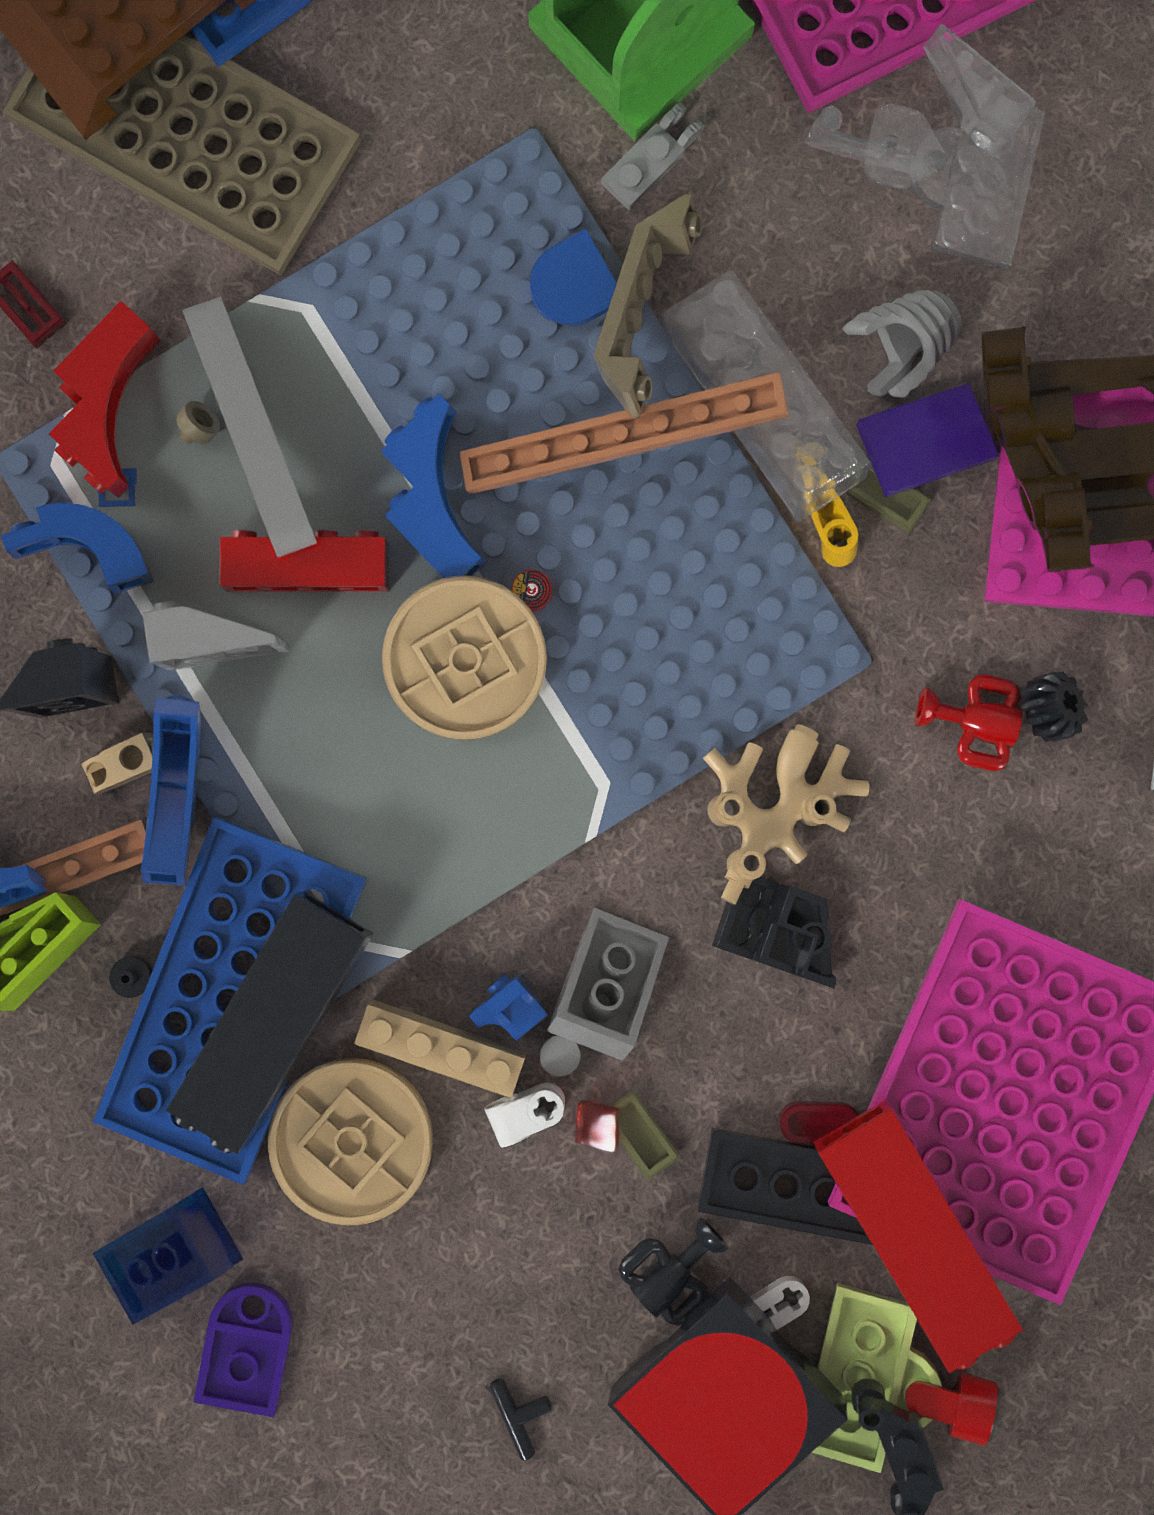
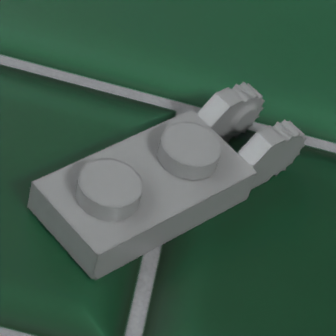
(650, 158)

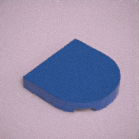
(572, 282)

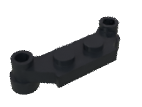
(904, 1446)

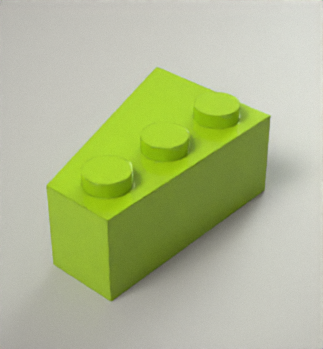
(38, 943)

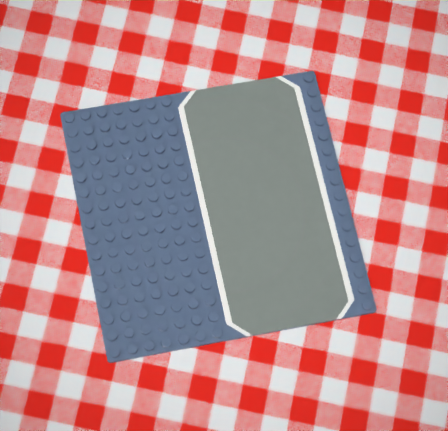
(671, 573)

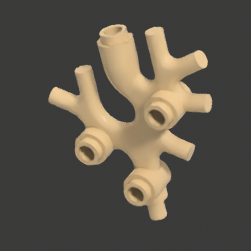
(774, 826)

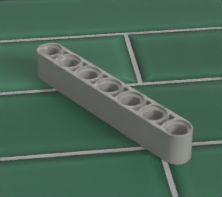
(249, 427)

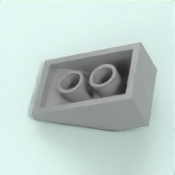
(192, 638)
(608, 985)

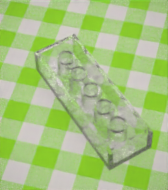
(730, 340)

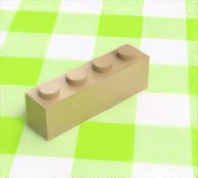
(440, 1048)

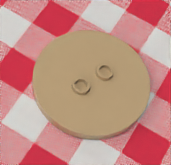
(464, 657)
(350, 1141)

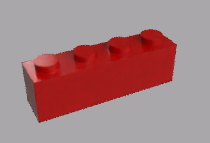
(329, 566)

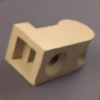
(120, 763)

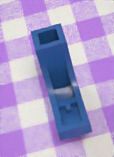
(85, 527)

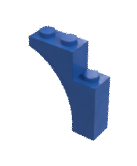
(424, 511)
(172, 790)

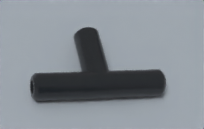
(516, 1417)

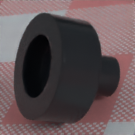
(138, 971)

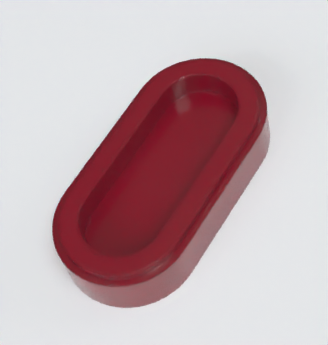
(809, 1120)

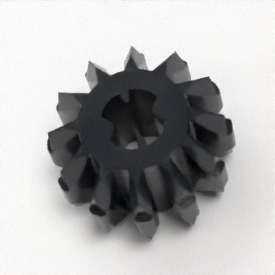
(1054, 706)

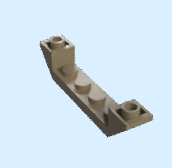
(666, 232)

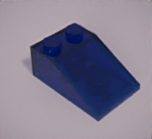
(168, 1256)

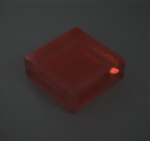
(597, 1125)

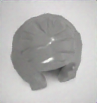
(906, 327)

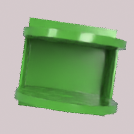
(641, 53)

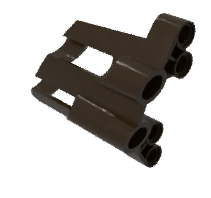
(1071, 479)

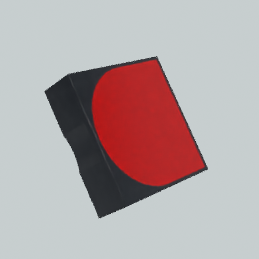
(728, 1403)

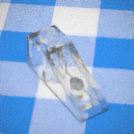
(979, 93)

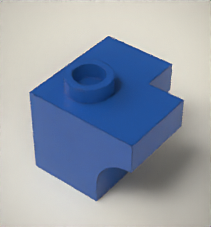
(510, 1006)

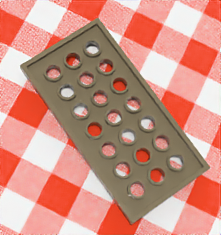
(168, 186)

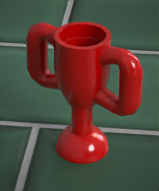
(979, 720)

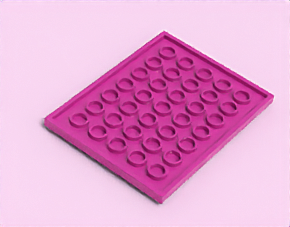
(1022, 1090)

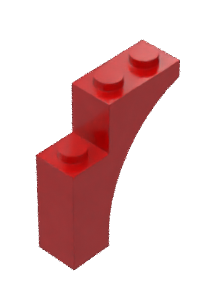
(96, 380)

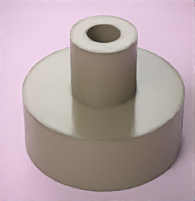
(197, 423)

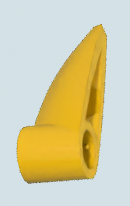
(836, 523)

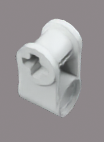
(519, 1116)

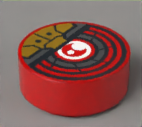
(533, 588)

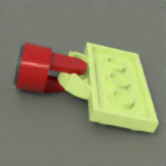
(872, 1340)

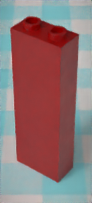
(918, 1237)

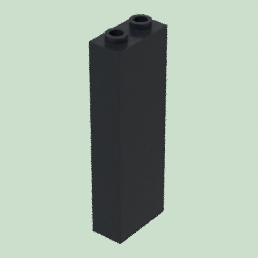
(269, 1023)

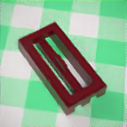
(46, 329)

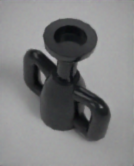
(671, 1274)

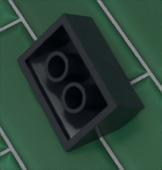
(61, 681)

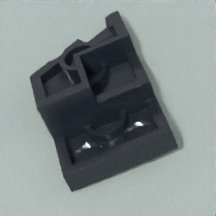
(779, 930)

